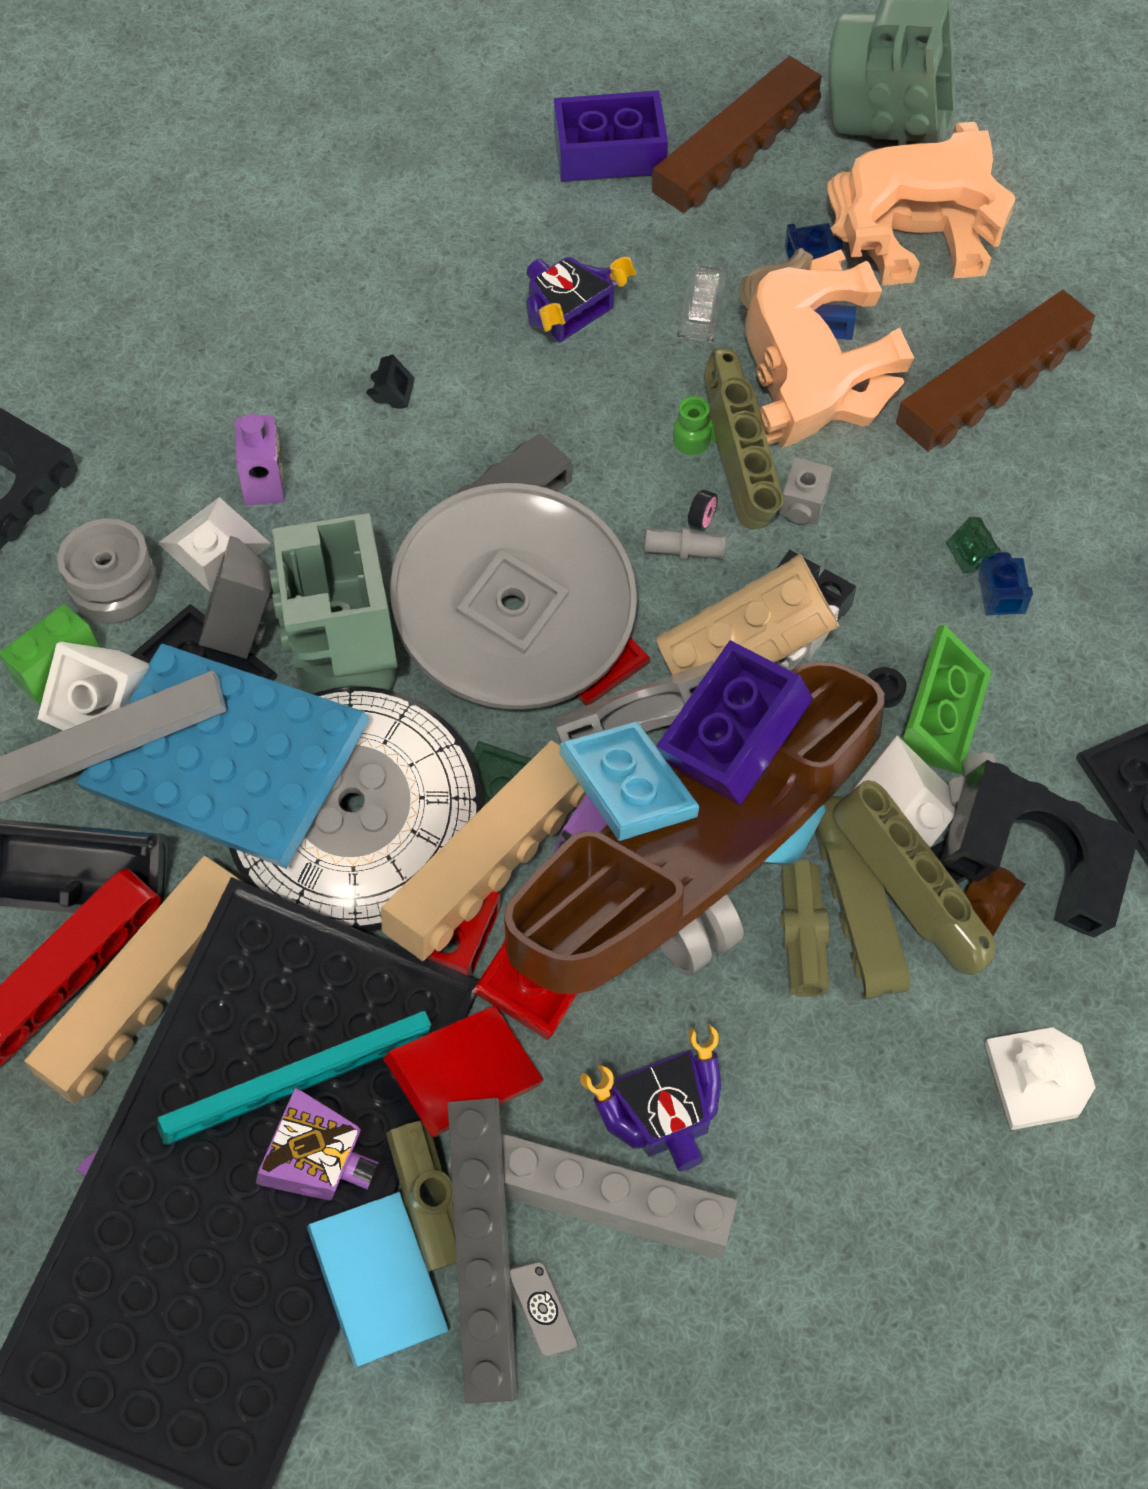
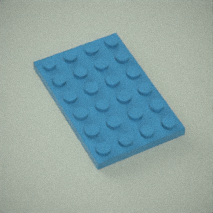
(241, 775)

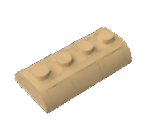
(765, 616)

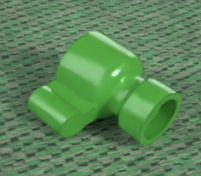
(693, 427)

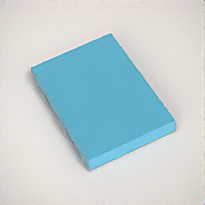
(628, 780)
(377, 1279)

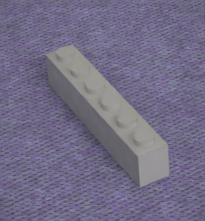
(616, 1197)

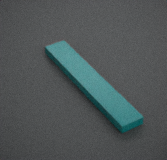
(283, 1081)

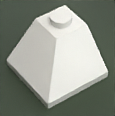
(204, 537)
(88, 683)
(913, 787)

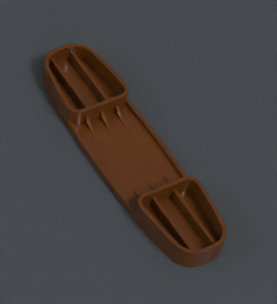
(615, 901)

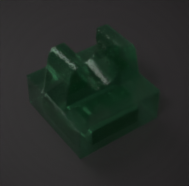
(972, 544)

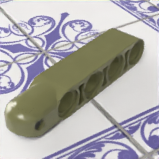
(740, 453)
(914, 876)
(865, 912)

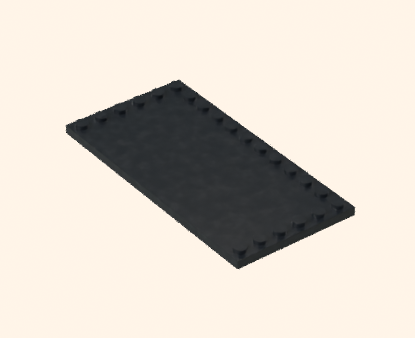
(179, 1290)

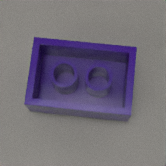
(609, 135)
(735, 722)

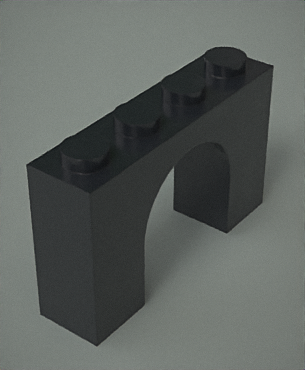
(40, 471)
(1094, 848)

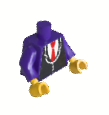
(572, 293)
(664, 1102)

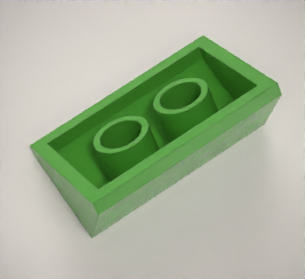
(947, 703)

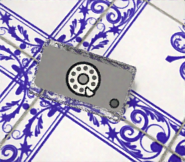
(543, 1312)

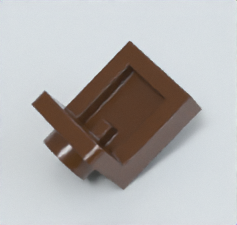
(994, 897)

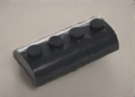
(65, 864)

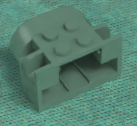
(894, 71)
(333, 604)

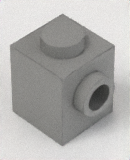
(806, 491)

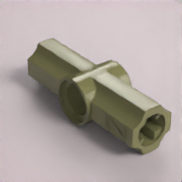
(805, 929)
(417, 1166)

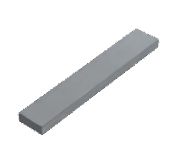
(110, 734)

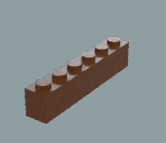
(736, 134)
(995, 371)

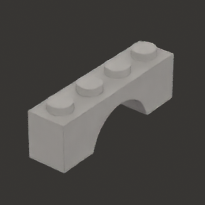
(650, 705)

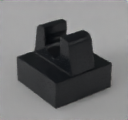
(391, 383)

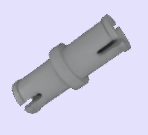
(684, 543)

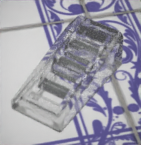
(705, 282)

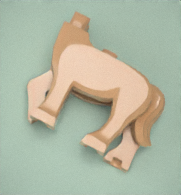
(923, 191)

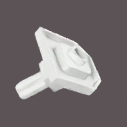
(1040, 1076)

